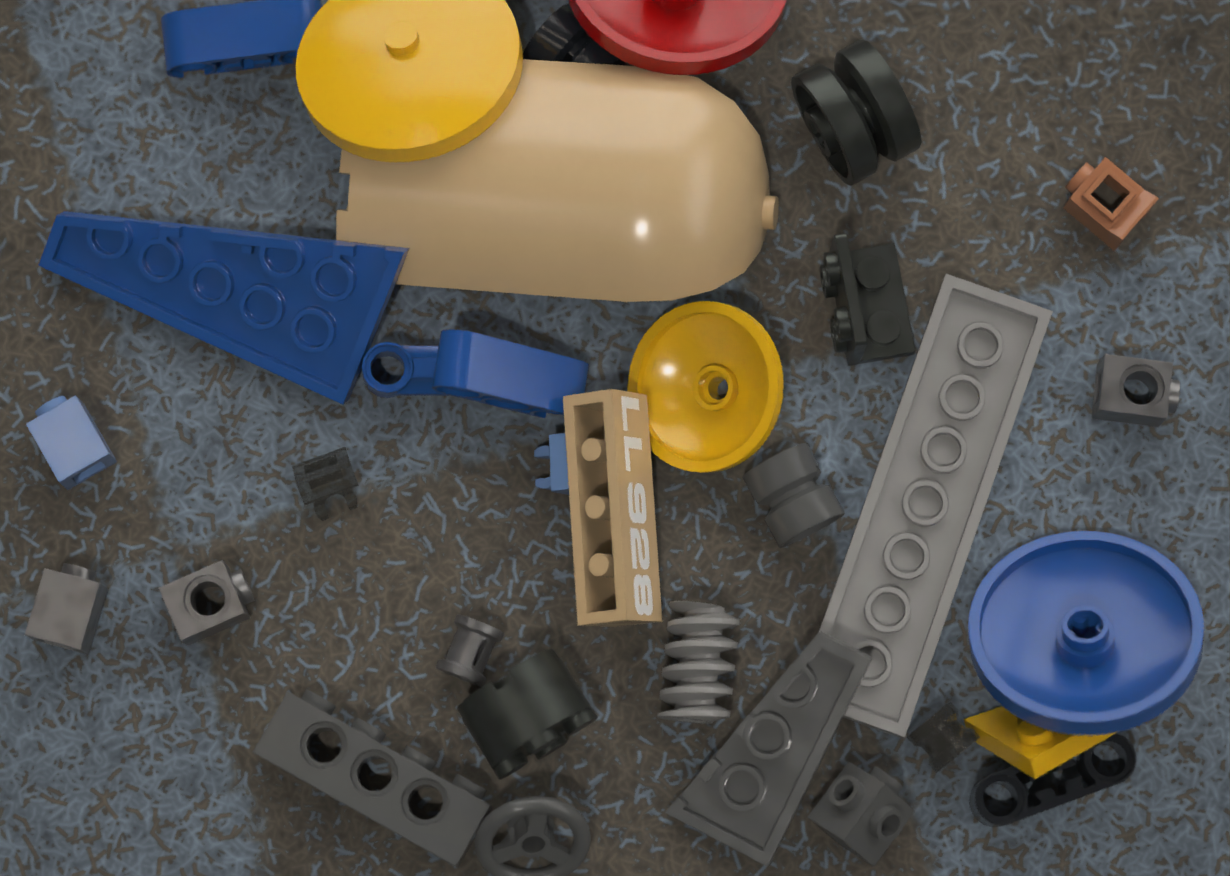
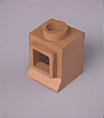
(1107, 226)

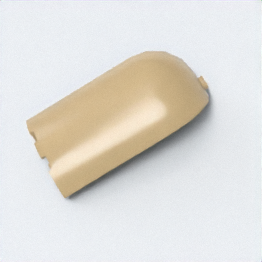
(578, 191)

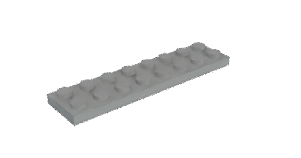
(931, 493)

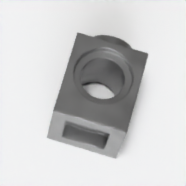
(1109, 395)
(182, 596)

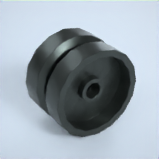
(856, 112)

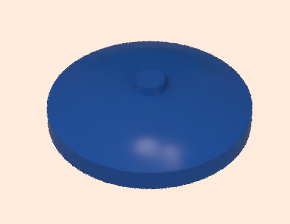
(1086, 632)

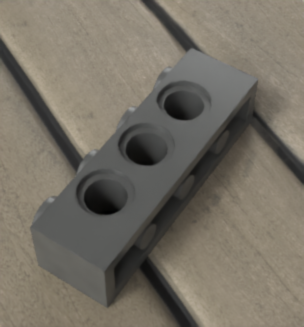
(288, 746)

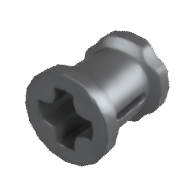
(470, 650)

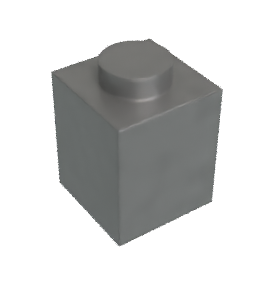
(67, 608)

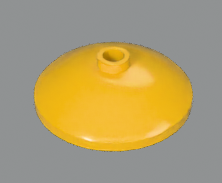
(680, 373)

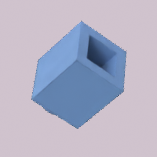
(70, 440)

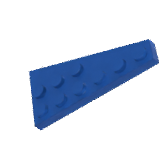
(265, 297)

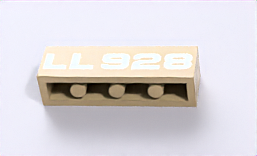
(612, 508)

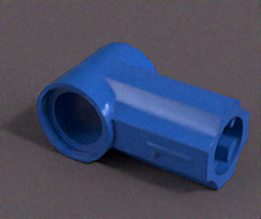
(418, 370)

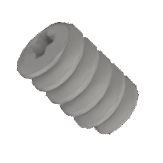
(698, 663)

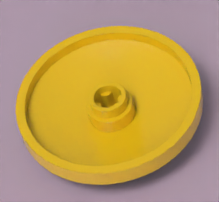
(408, 74)

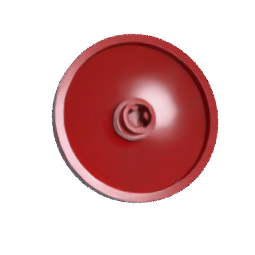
(680, 34)

